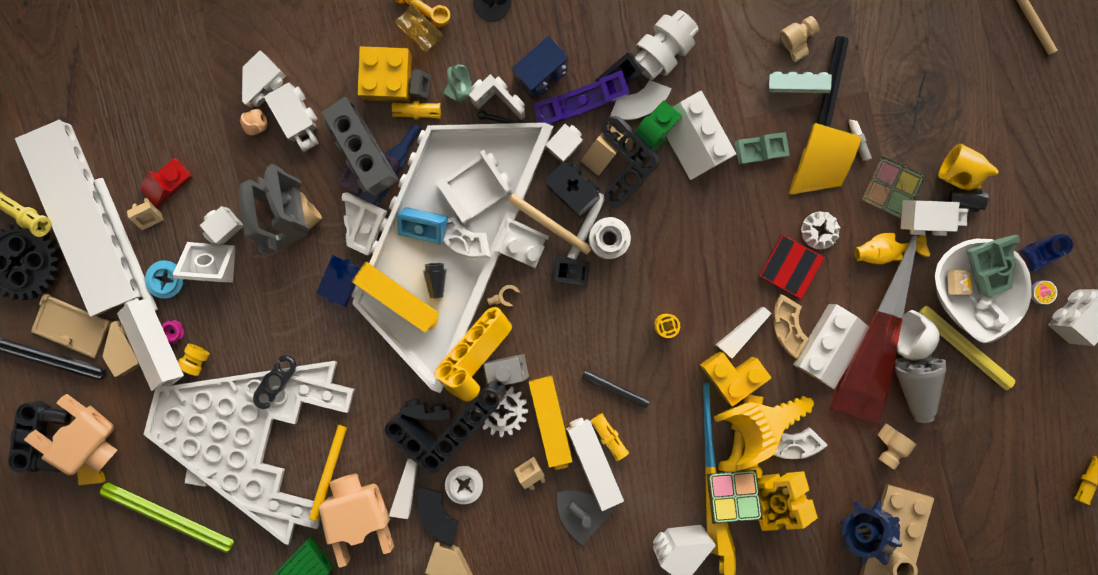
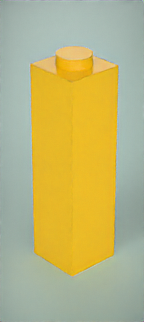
(396, 297)
(550, 422)

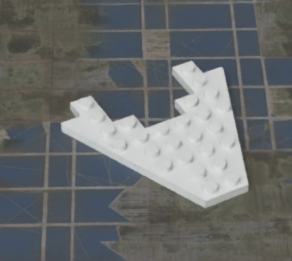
(224, 437)

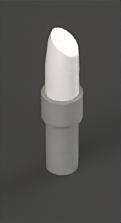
(863, 149)

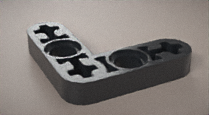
(636, 165)

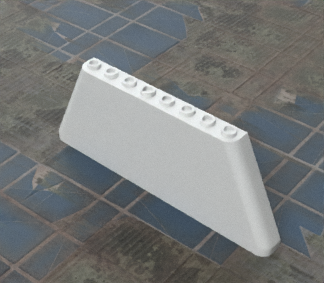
(403, 259)

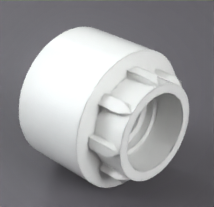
(614, 226)

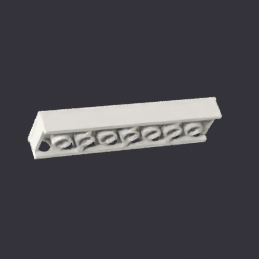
(77, 216)

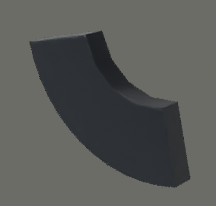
(434, 515)

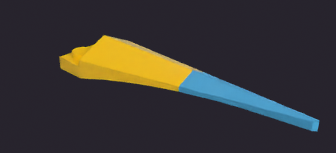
(718, 532)

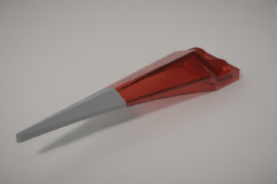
(869, 374)

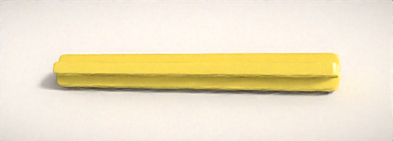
(969, 350)

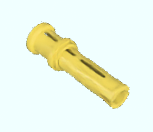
(25, 217)

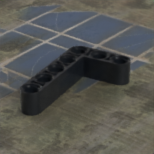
(439, 448)

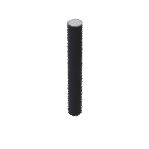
(616, 389)

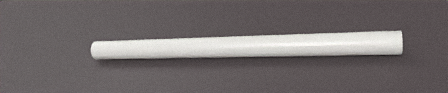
(123, 240)

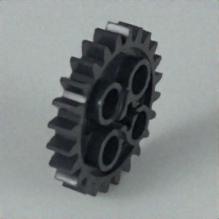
(24, 262)

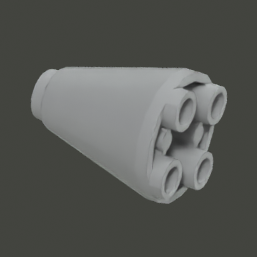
(921, 385)

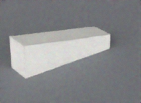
(740, 335)
(403, 500)

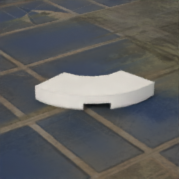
(642, 103)
(465, 242)
(799, 445)

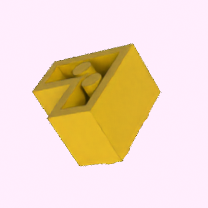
(736, 382)

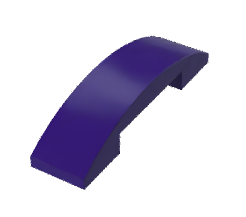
(582, 100)

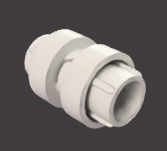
(672, 37)

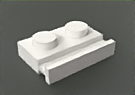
(521, 243)

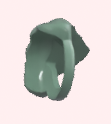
(458, 86)

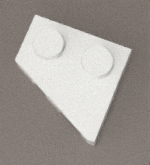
(362, 223)

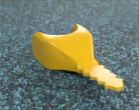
(764, 426)

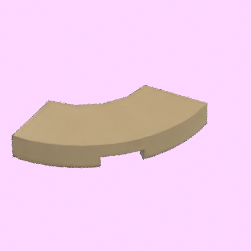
(787, 326)

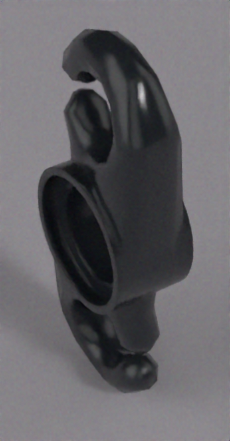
(264, 386)

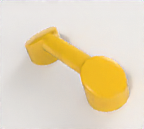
(439, 15)

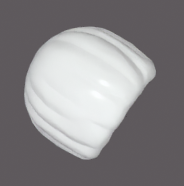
(917, 336)

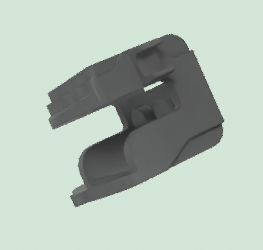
(284, 198)

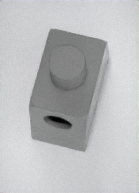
(505, 370)

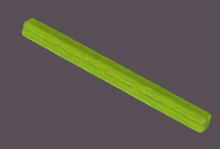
(166, 517)

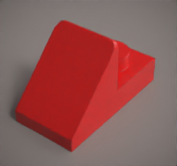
(165, 182)

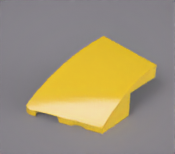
(825, 159)

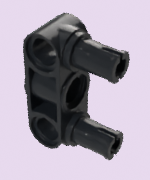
(23, 426)

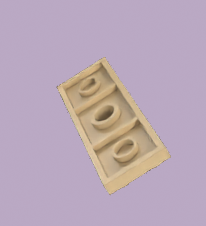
(913, 513)

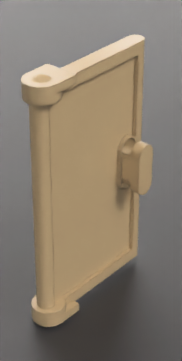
(63, 321)

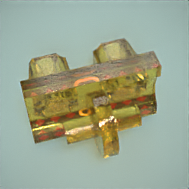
(419, 28)

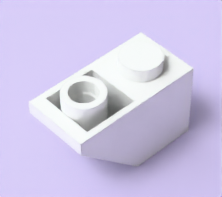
(259, 78)

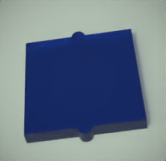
(337, 281)

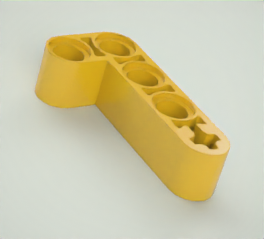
(471, 352)

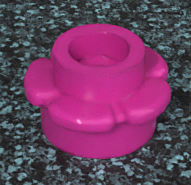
(178, 331)

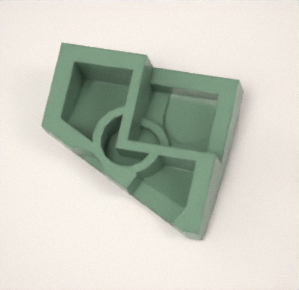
(993, 265)

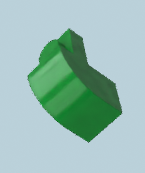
(657, 126)

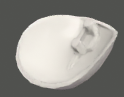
(976, 314)

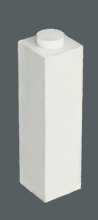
(149, 343)
(594, 463)

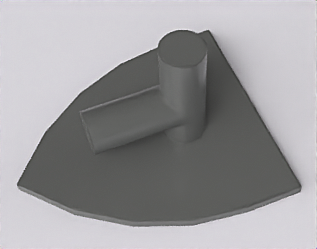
(580, 513)

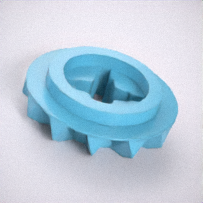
(156, 286)

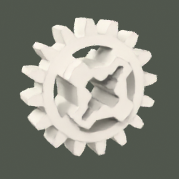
(513, 410)

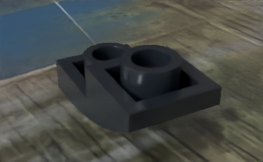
(419, 411)

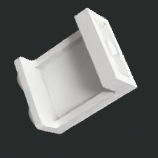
(475, 186)

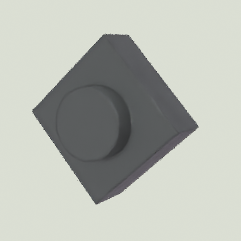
(420, 84)

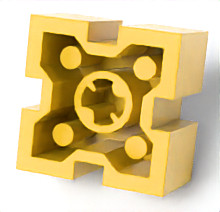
(785, 502)

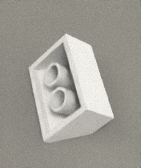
(698, 137)
(832, 345)
(682, 549)

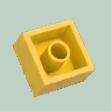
(384, 74)

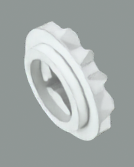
(810, 235)
(464, 496)

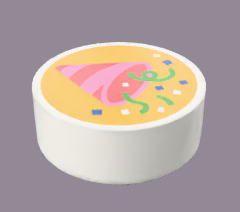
(1043, 292)

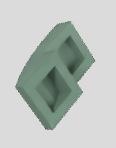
(762, 148)

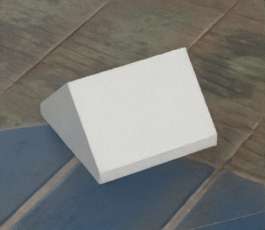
(206, 262)

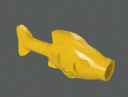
(885, 249)

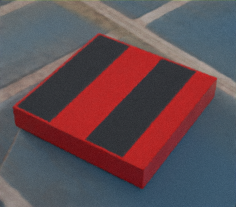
(791, 266)

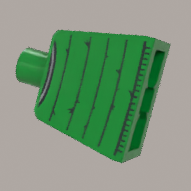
(307, 561)

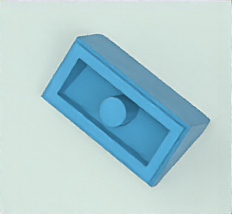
(422, 225)

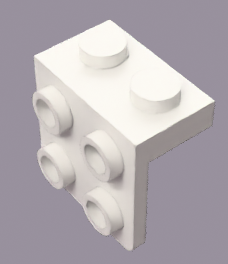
(488, 88)

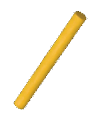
(328, 471)

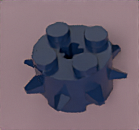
(883, 535)

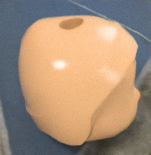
(253, 122)

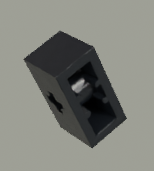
(578, 201)

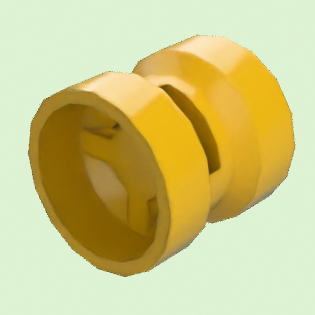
(663, 324)
(193, 359)

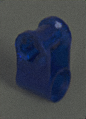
(1042, 252)

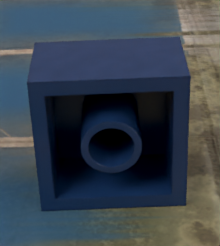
(540, 68)

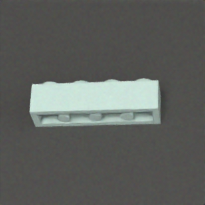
(800, 83)

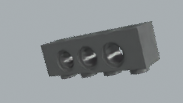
(381, 174)

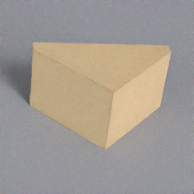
(600, 153)

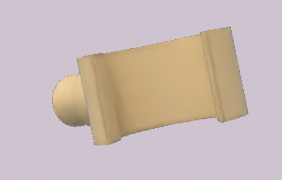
(497, 299)

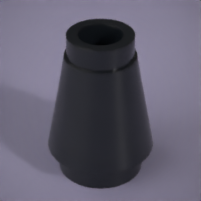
(970, 199)
(435, 279)

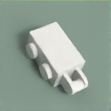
(293, 115)
(932, 216)

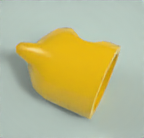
(966, 168)

